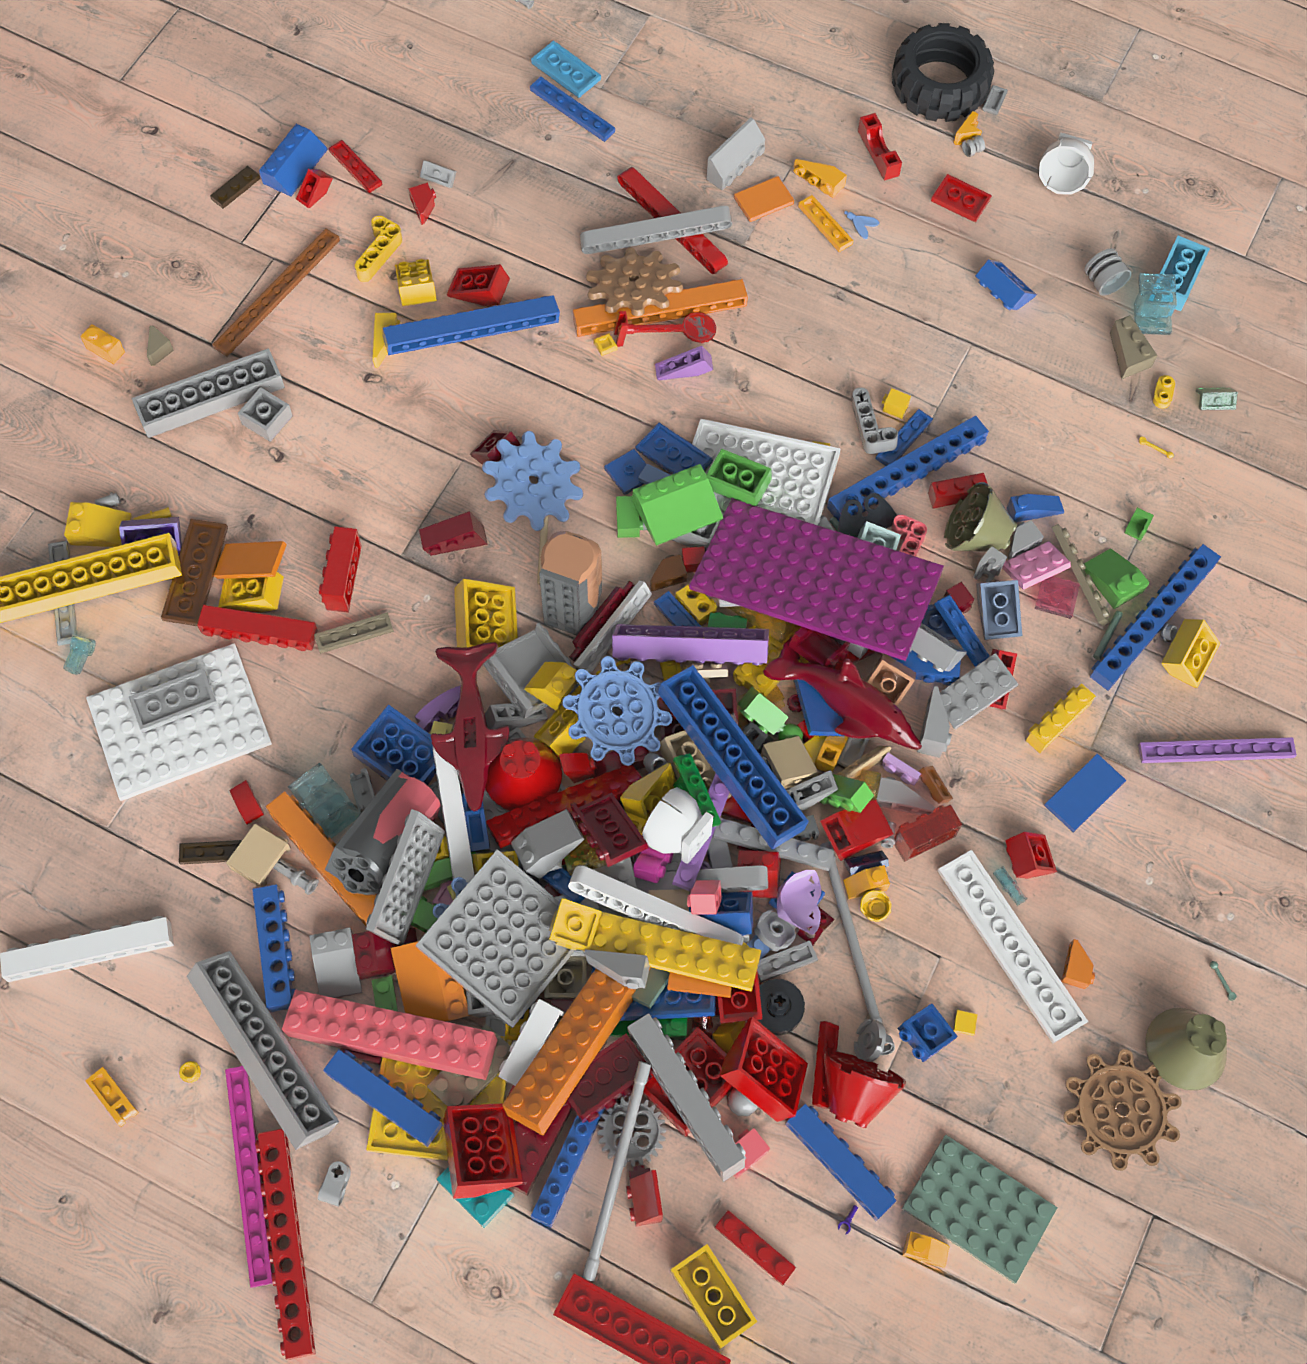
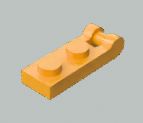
(111, 1096)

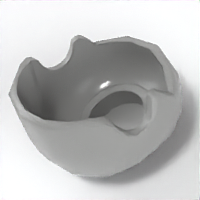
(740, 1104)

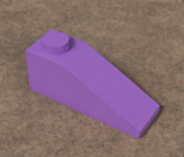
(687, 364)

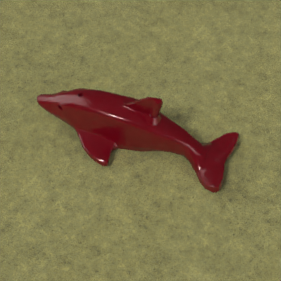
(859, 704)
(470, 744)

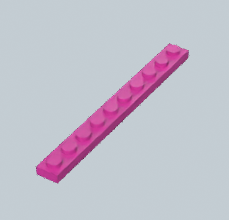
(248, 1177)

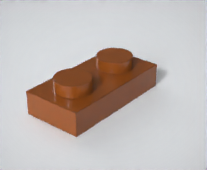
(935, 785)

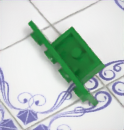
(692, 783)

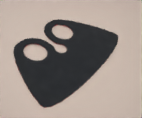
(881, 516)

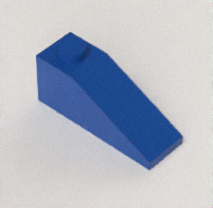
(1033, 506)

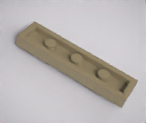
(353, 632)

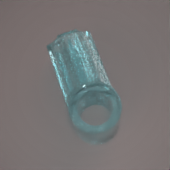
(79, 651)

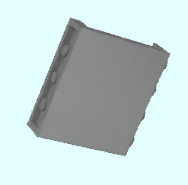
(518, 663)

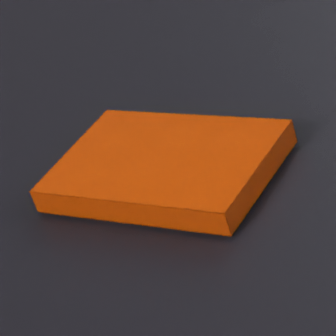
(763, 199)
(694, 985)

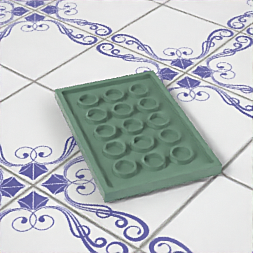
(980, 1209)

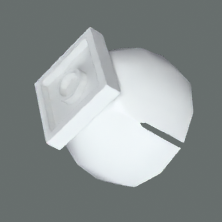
(1067, 164)
(678, 827)

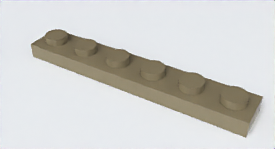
(1084, 580)

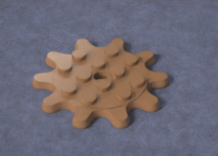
(650, 287)
(1145, 1106)

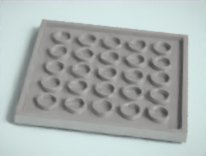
(498, 939)

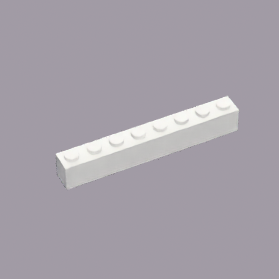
(86, 949)

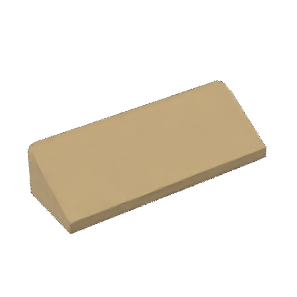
(865, 762)

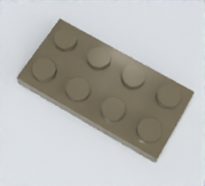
(461, 1089)

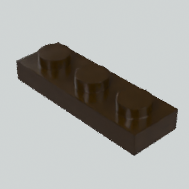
(235, 187)

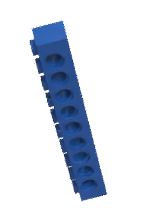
(957, 436)
(1107, 676)

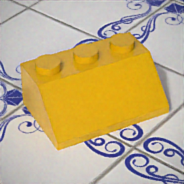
(1191, 652)

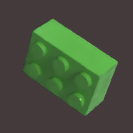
(739, 477)

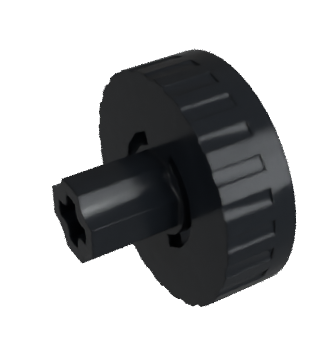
(792, 1000)

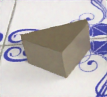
(158, 346)

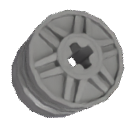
(1107, 271)

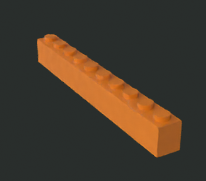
(699, 299)

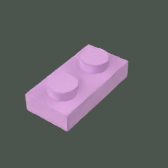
(904, 771)

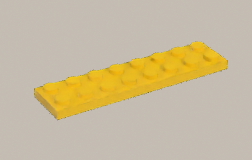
(679, 951)

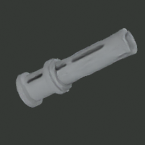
(297, 876)

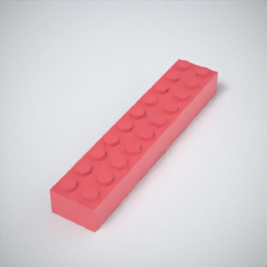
(390, 1034)

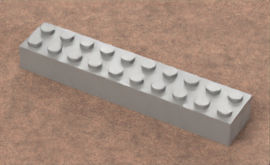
(262, 1049)

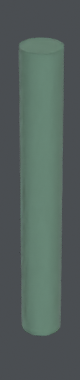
(1108, 634)

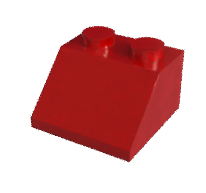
(1030, 855)
(763, 858)

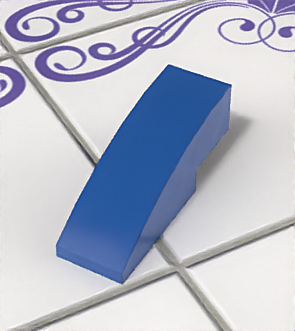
(476, 827)

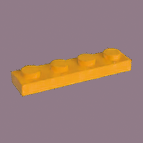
(825, 223)

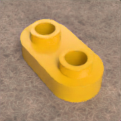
(1163, 390)

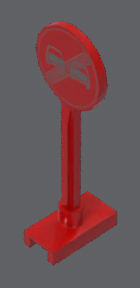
(695, 327)

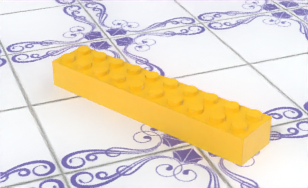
(88, 577)

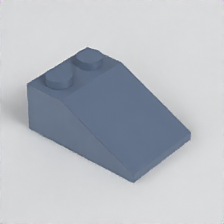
(999, 609)

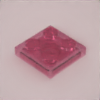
(1057, 596)

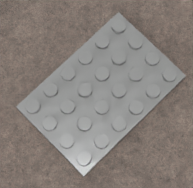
(405, 878)

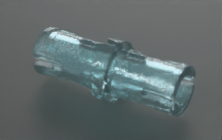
(1010, 886)

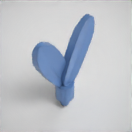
(860, 223)

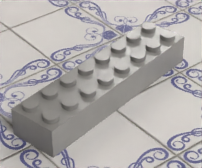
(207, 393)
(687, 1098)

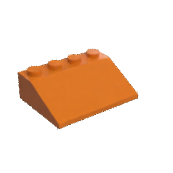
(426, 987)

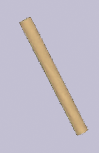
(543, 539)

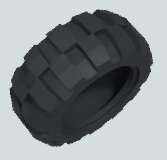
(950, 46)

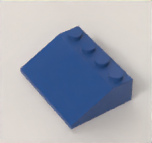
(396, 744)

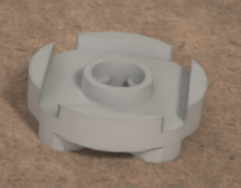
(771, 938)

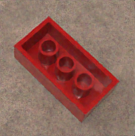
(340, 569)

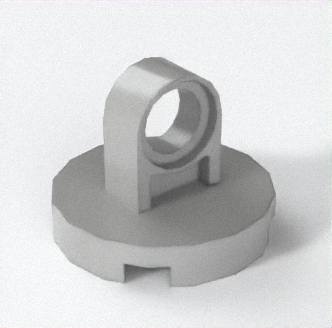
(872, 1041)

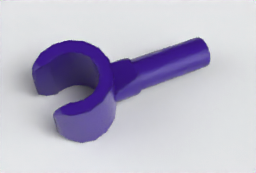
(848, 1219)

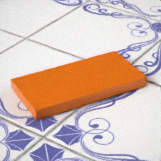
(250, 560)

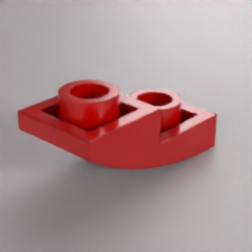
(246, 802)

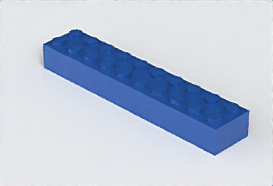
(733, 757)

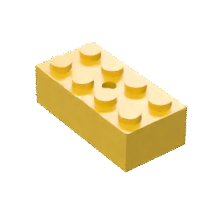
(704, 1275)

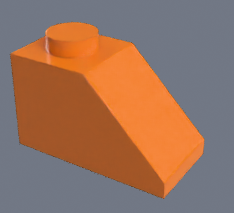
(1078, 967)

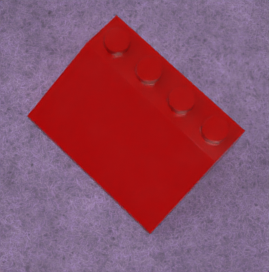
(705, 1061)
(765, 1071)
(481, 1149)

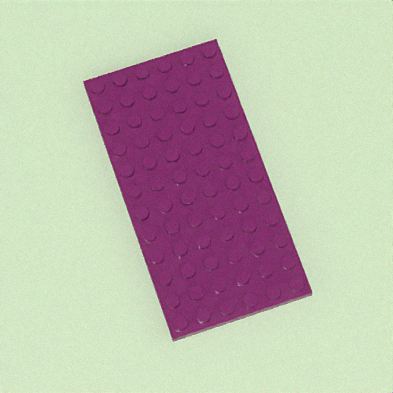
(818, 578)

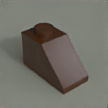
(669, 573)

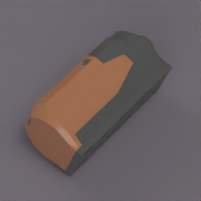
(570, 581)

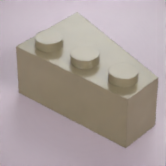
(1131, 347)

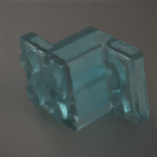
(1155, 303)
(324, 800)

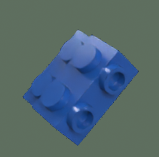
(926, 1033)

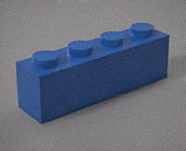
(926, 671)

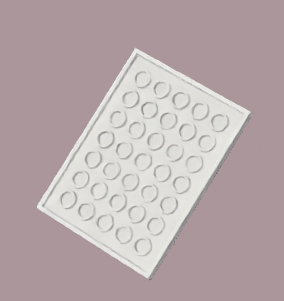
(798, 467)
(184, 745)

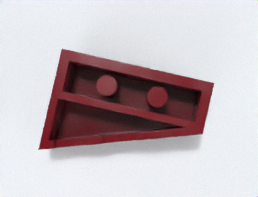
(453, 534)

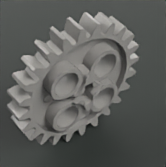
(635, 1152)

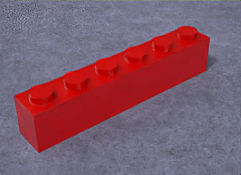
(257, 628)

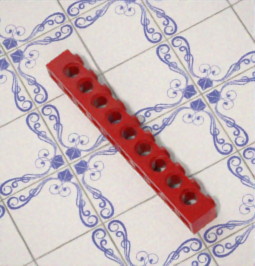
(305, 1344)

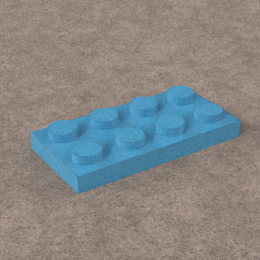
(566, 69)

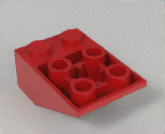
(856, 831)

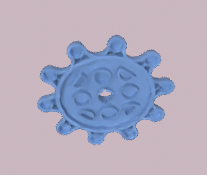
(521, 495)
(622, 690)

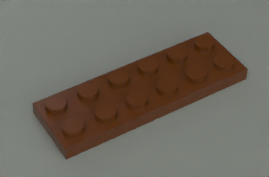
(197, 563)

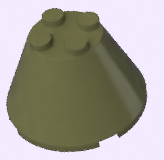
(979, 522)
(1187, 1048)

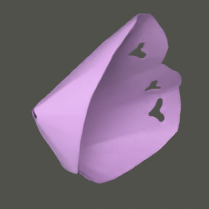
(797, 903)

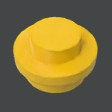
(190, 1071)

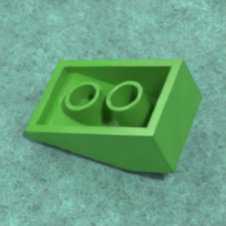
(1116, 577)

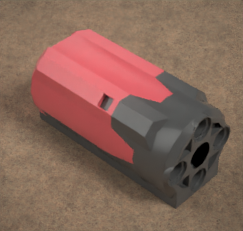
(366, 848)

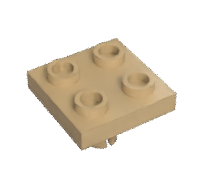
(707, 669)

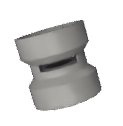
(972, 146)

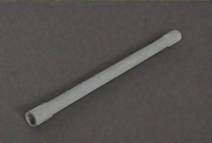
(852, 939)
(639, 1083)

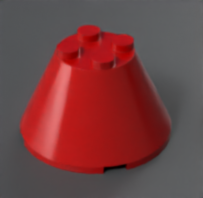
(523, 773)
(858, 1088)

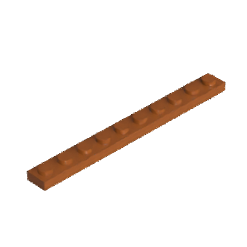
(276, 292)

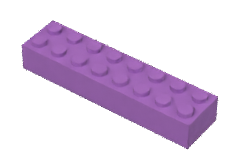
(690, 643)

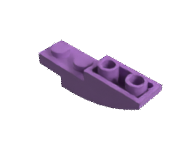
(442, 707)

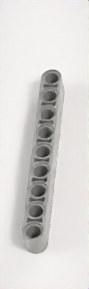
(656, 230)

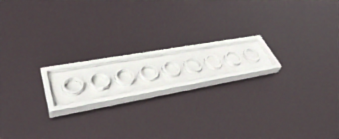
(1012, 946)

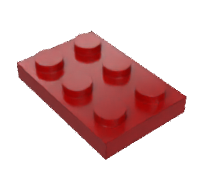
(961, 198)

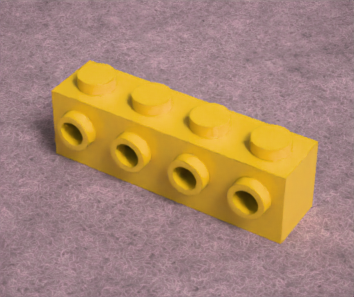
(1060, 718)

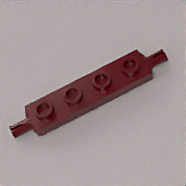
(599, 619)

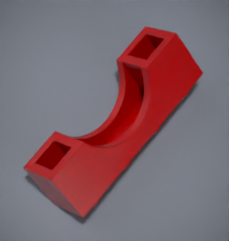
(887, 161)

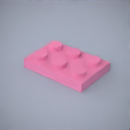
(1036, 565)

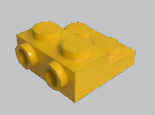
(752, 676)

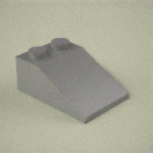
(935, 728)
(547, 843)
(335, 963)

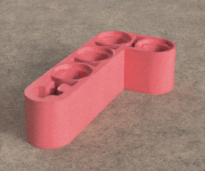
(907, 533)

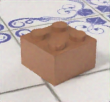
(891, 678)

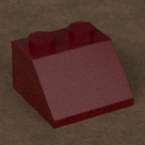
(487, 448)

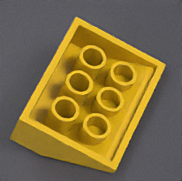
(484, 613)

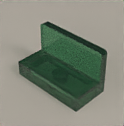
(1217, 398)

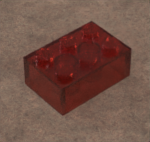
(927, 832)

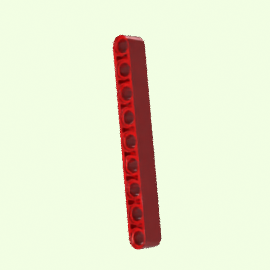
(658, 206)

